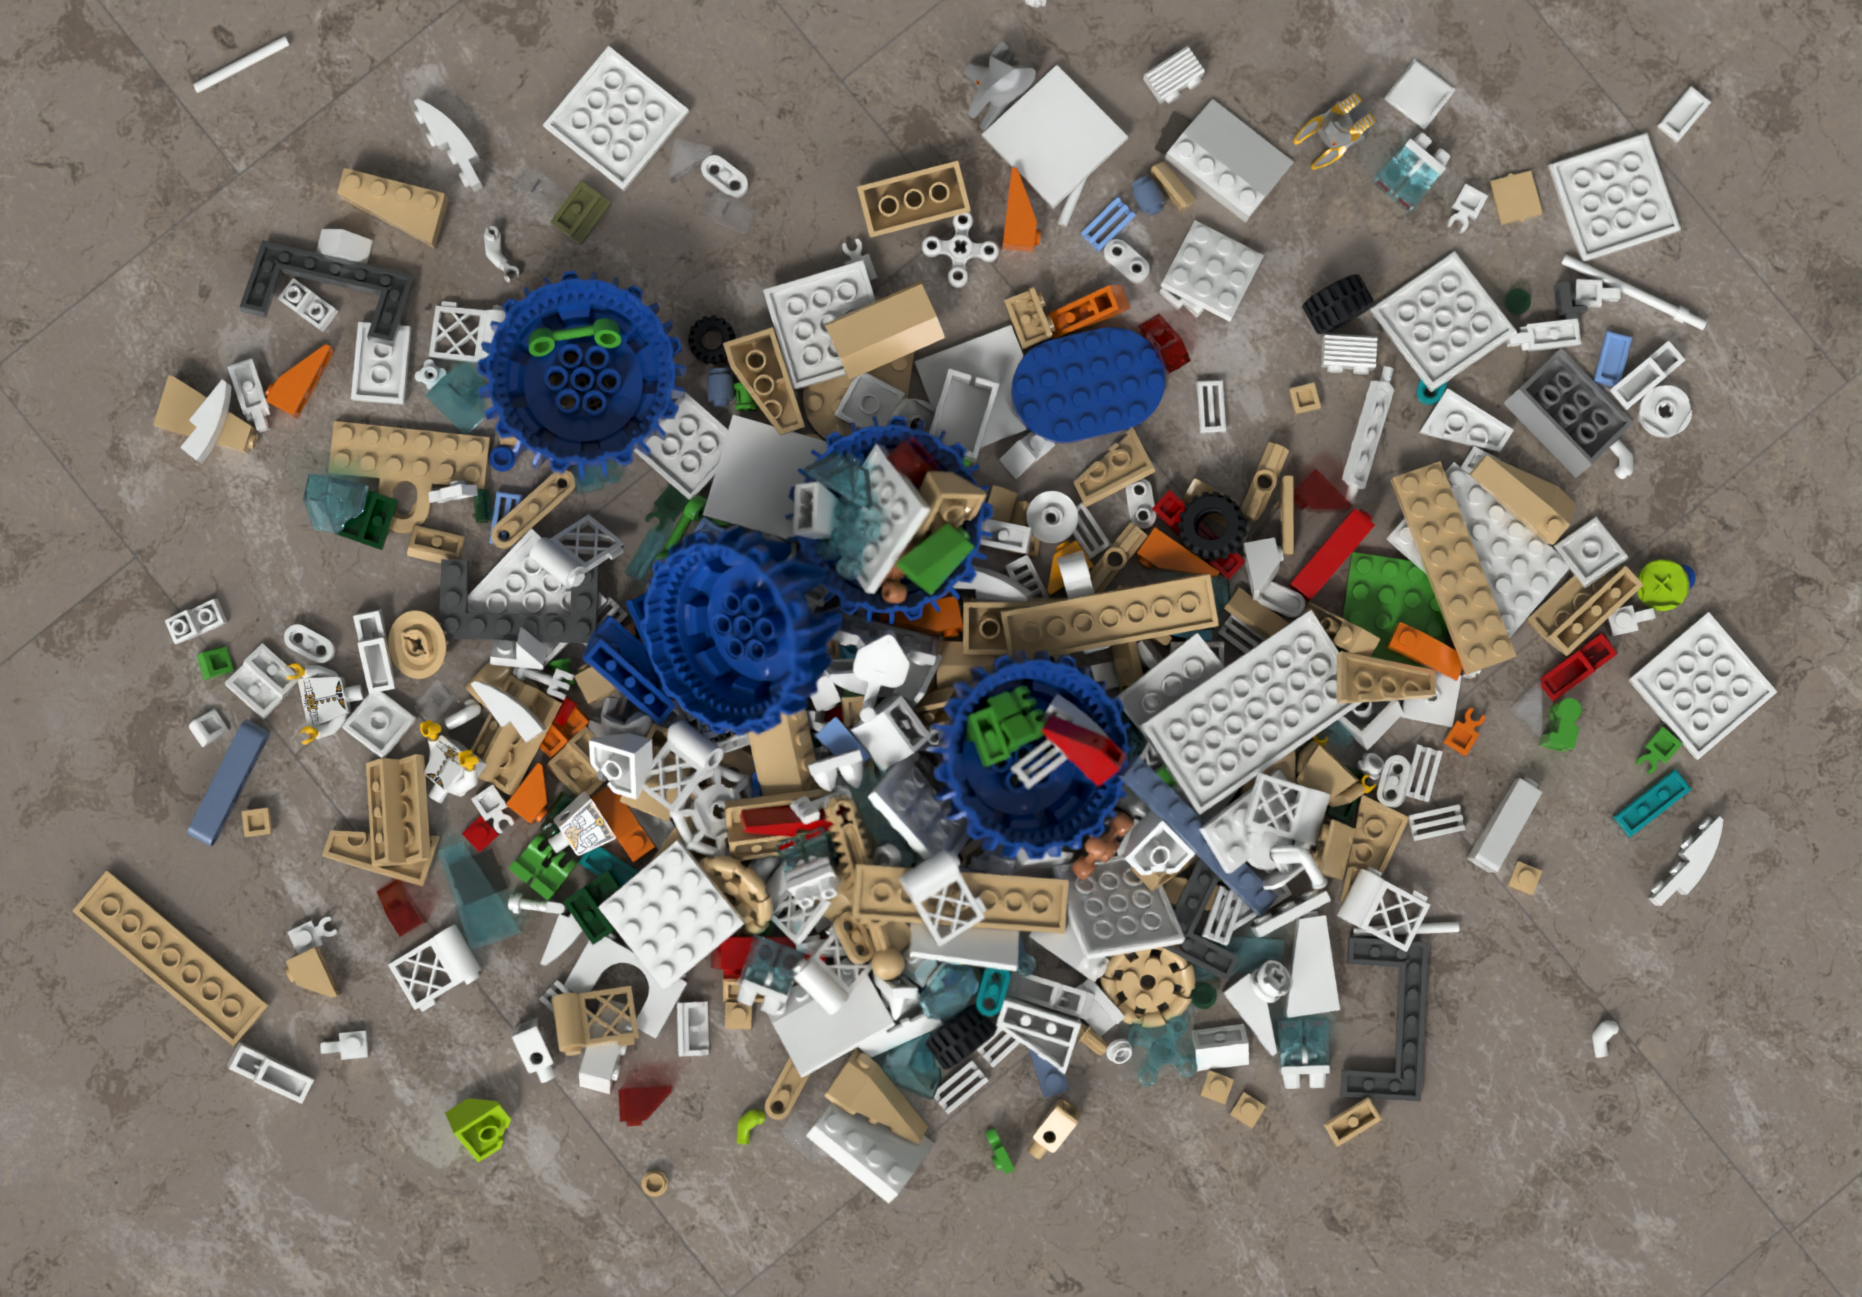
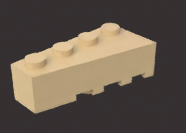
(399, 204)

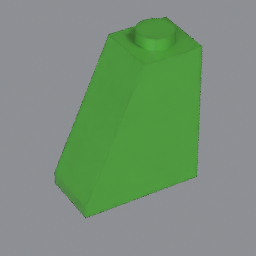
(936, 557)

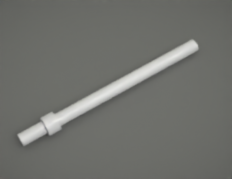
(1679, 313)

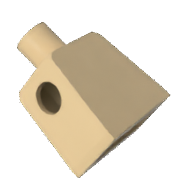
(1060, 1120)

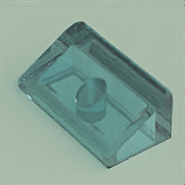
(645, 555)

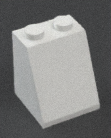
(1068, 949)

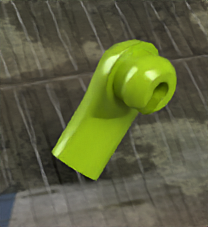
(746, 1123)

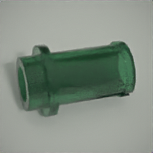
(482, 507)

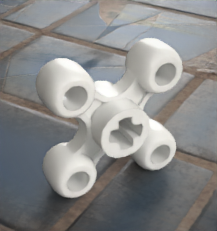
(959, 260)

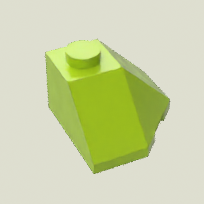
(479, 1126)

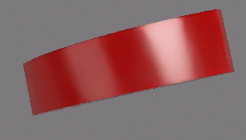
(1169, 509)

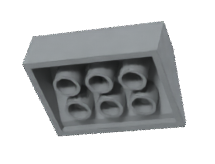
(1568, 413)

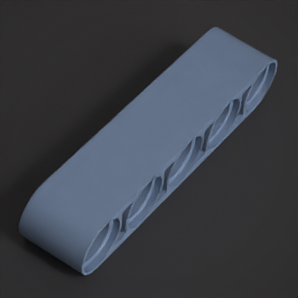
(228, 782)

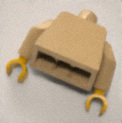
(1324, 772)

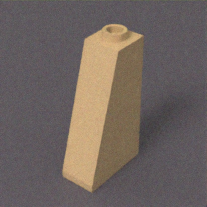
(179, 405)

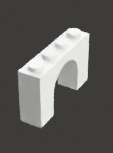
(607, 952)

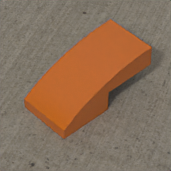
(559, 735)

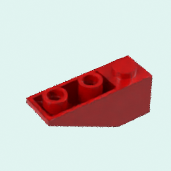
(1089, 750)

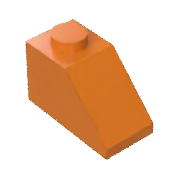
(532, 796)

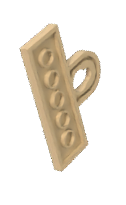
(410, 457)

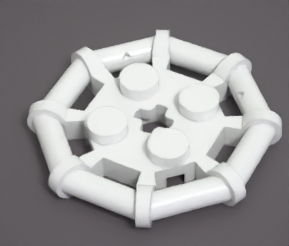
(702, 811)

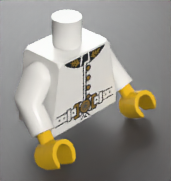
(324, 699)
(450, 764)

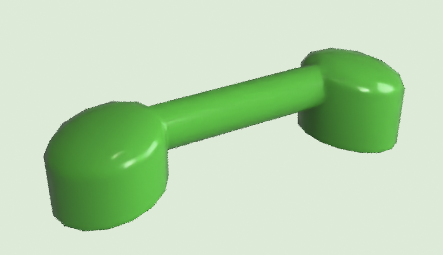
(605, 333)
(693, 511)

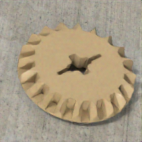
(403, 646)

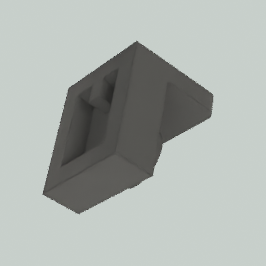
(1564, 299)

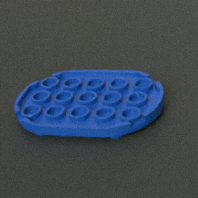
(1087, 385)

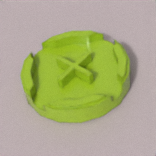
(1664, 585)

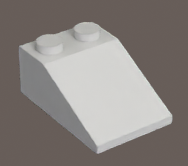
(1371, 720)

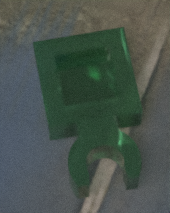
(670, 505)
(558, 806)

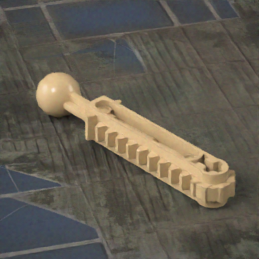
(887, 961)

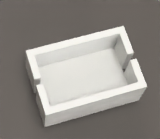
(964, 411)

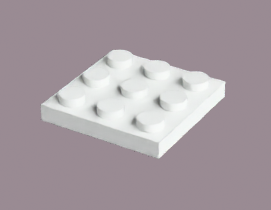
(1212, 270)
(691, 448)

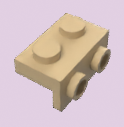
(1029, 318)

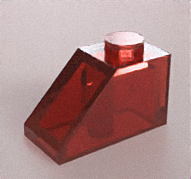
(1165, 343)
(913, 461)
(1319, 495)
(400, 908)
(641, 1102)

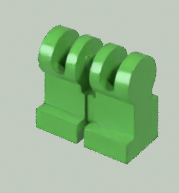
(1009, 713)
(1562, 731)
(530, 867)

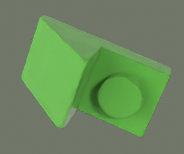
(986, 733)

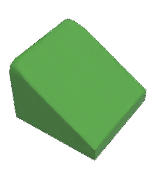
(215, 662)

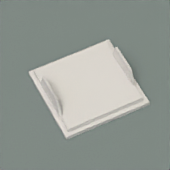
(1419, 94)

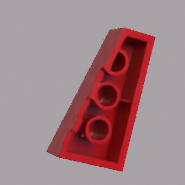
(734, 952)

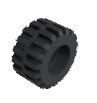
(1338, 304)
(1197, 511)
(960, 1037)

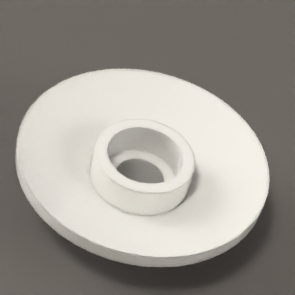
(1063, 511)

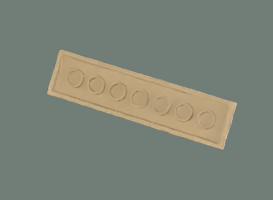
(1453, 568)
(1111, 617)
(1009, 900)
(170, 958)

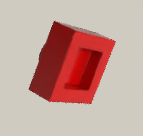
(565, 710)
(480, 834)

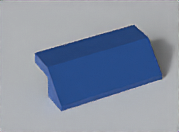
(628, 668)

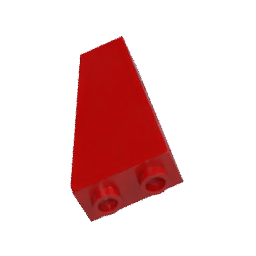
(1332, 553)

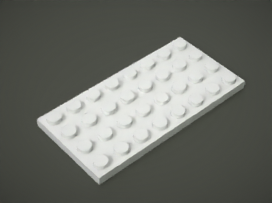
(1249, 713)

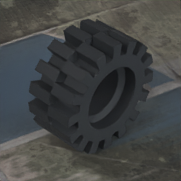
(699, 329)

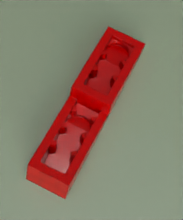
(782, 821)

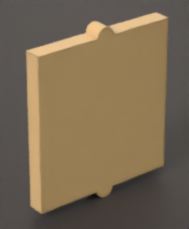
(1516, 197)

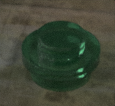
(1517, 301)
(1203, 995)

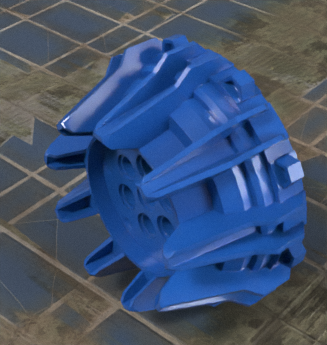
(532, 406)
(950, 460)
(736, 629)
(1065, 800)

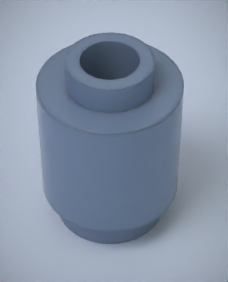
(1148, 195)
(720, 387)

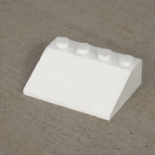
(1228, 160)
(816, 1036)
(869, 1150)

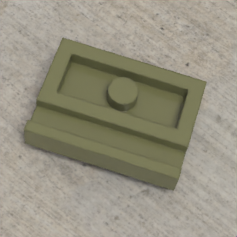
(581, 212)

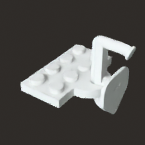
(883, 654)
(1269, 852)

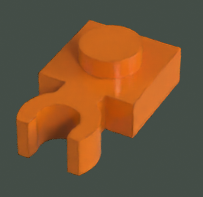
(1462, 735)

